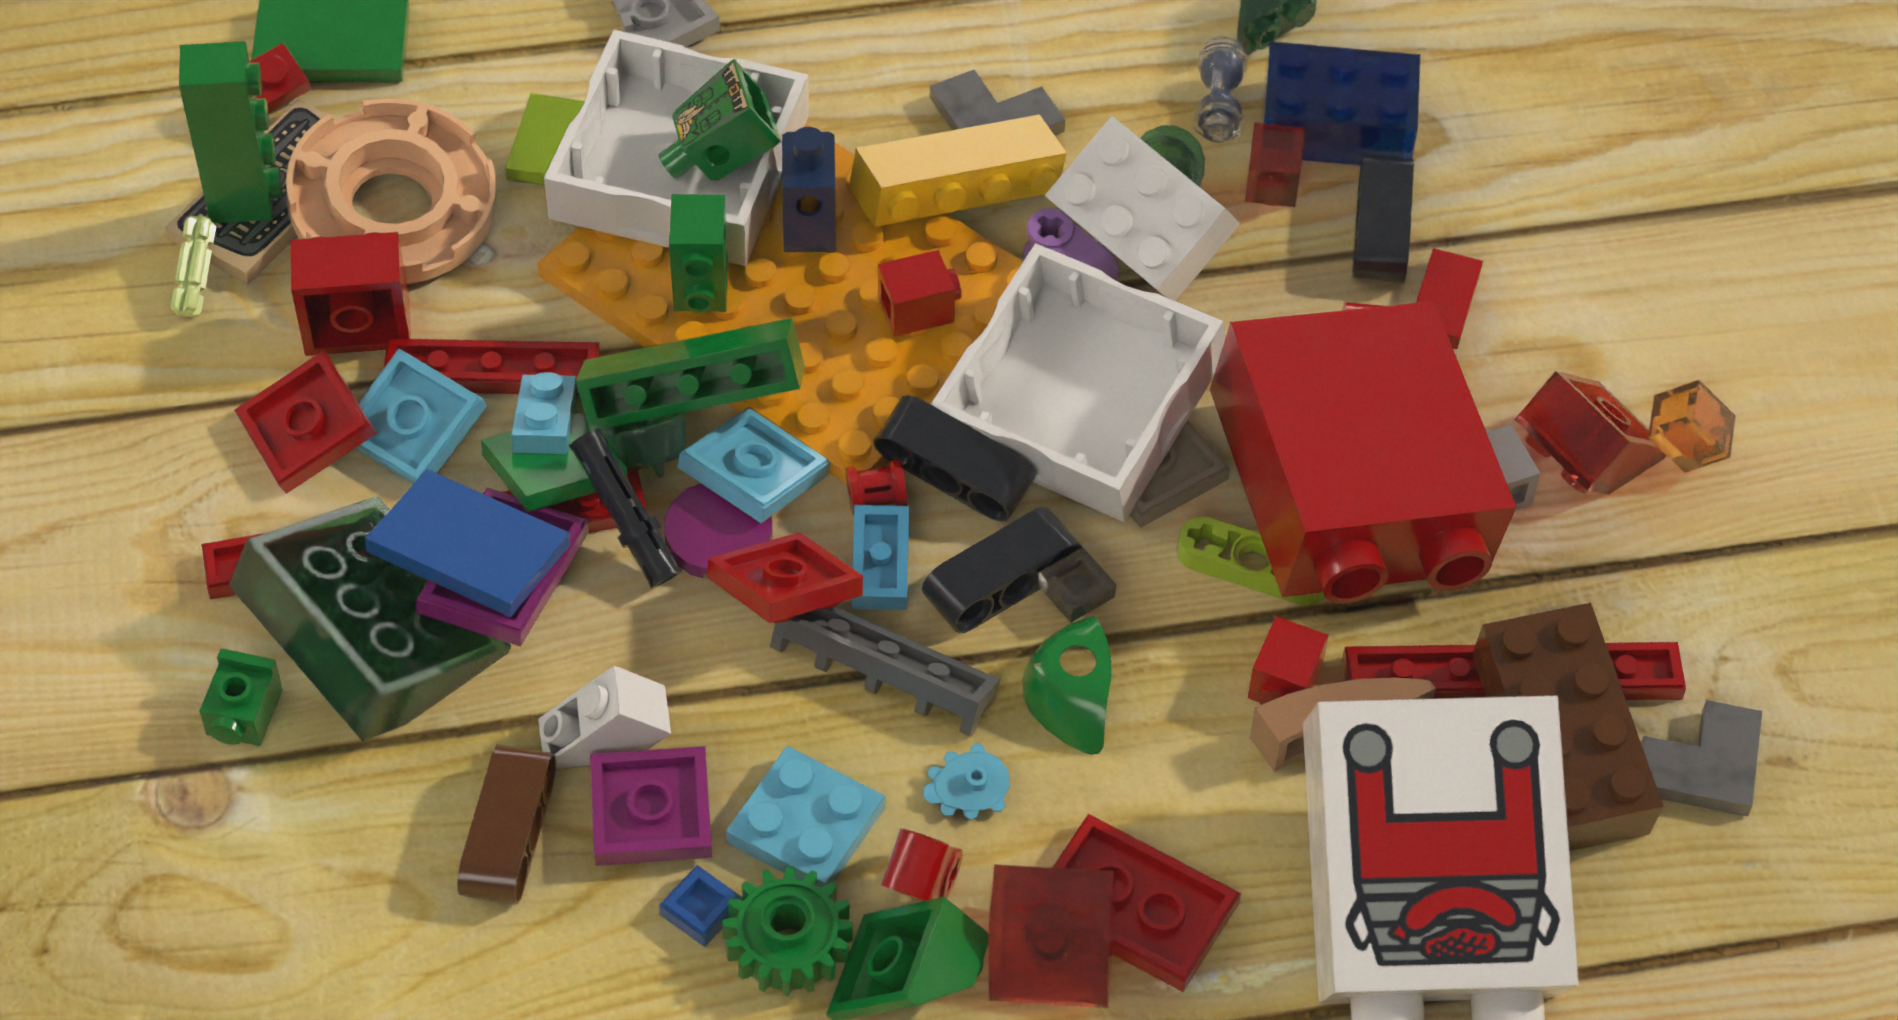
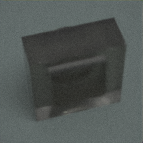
(1077, 584)

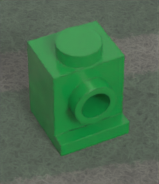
(241, 698)

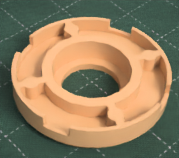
(398, 140)

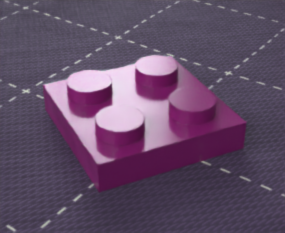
(650, 806)

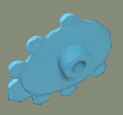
(968, 783)

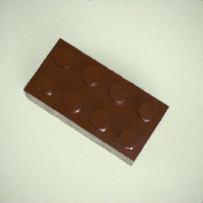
(1604, 764)

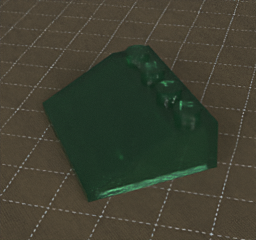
(356, 620)

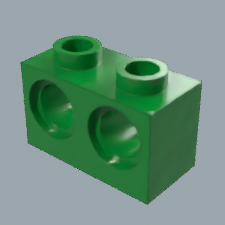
(698, 252)

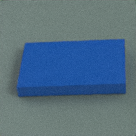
(468, 542)

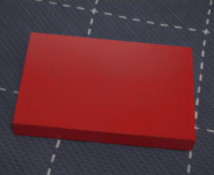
(1163, 907)

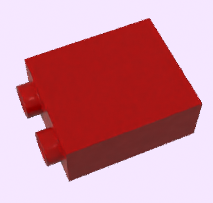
(1361, 451)

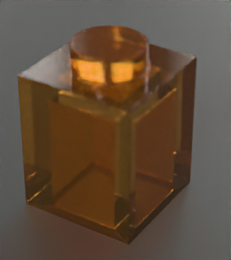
(1692, 426)

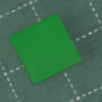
(541, 478)

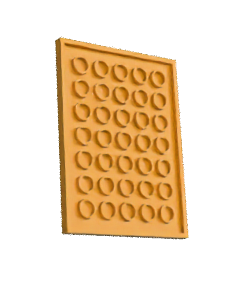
(847, 348)

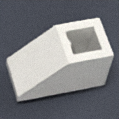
(606, 716)

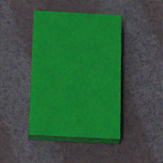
(337, 37)

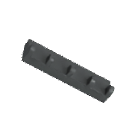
(891, 660)

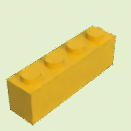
(956, 170)

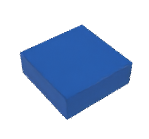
(698, 905)

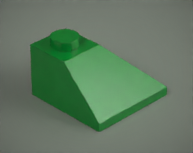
(909, 958)

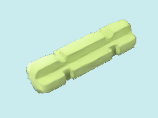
(193, 266)

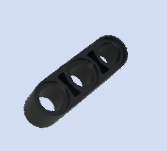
(1383, 218)
(955, 458)
(998, 570)

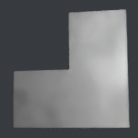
(968, 103)
(1717, 771)

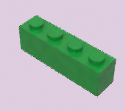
(228, 132)
(691, 374)

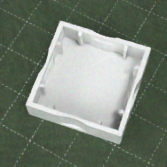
(609, 161)
(1084, 378)

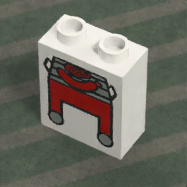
(1439, 856)

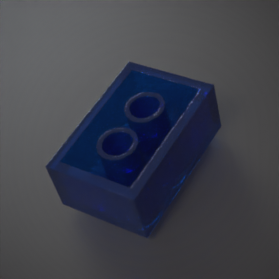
(1344, 100)

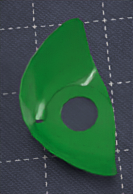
(1069, 704)

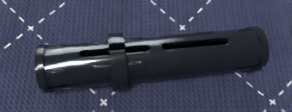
(630, 517)

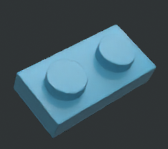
(544, 414)

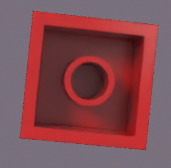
(349, 292)

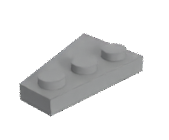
(668, 20)

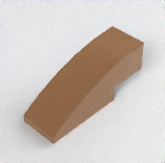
(1279, 723)

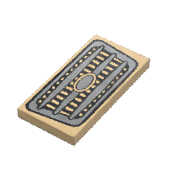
(250, 246)

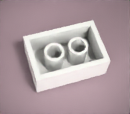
(1142, 209)

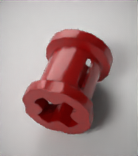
(890, 478)

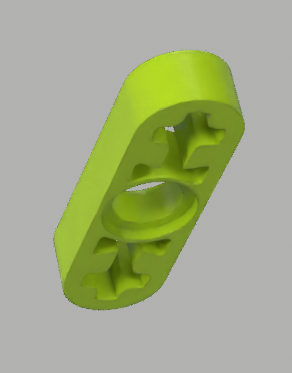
(1211, 560)

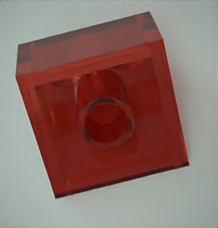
(1588, 434)
(1051, 935)

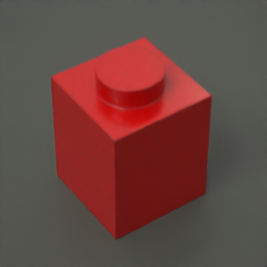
(917, 292)
(1287, 661)

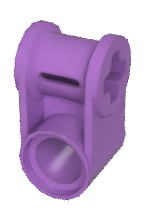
(1071, 241)

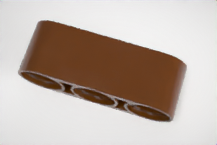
(506, 824)

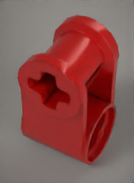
(922, 866)

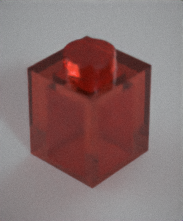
(1274, 164)

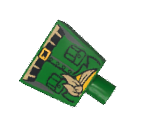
(721, 126)

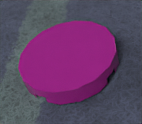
(707, 525)

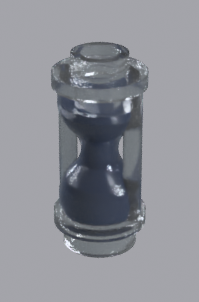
(1221, 71)

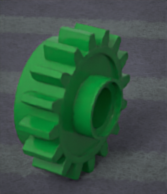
(783, 904)

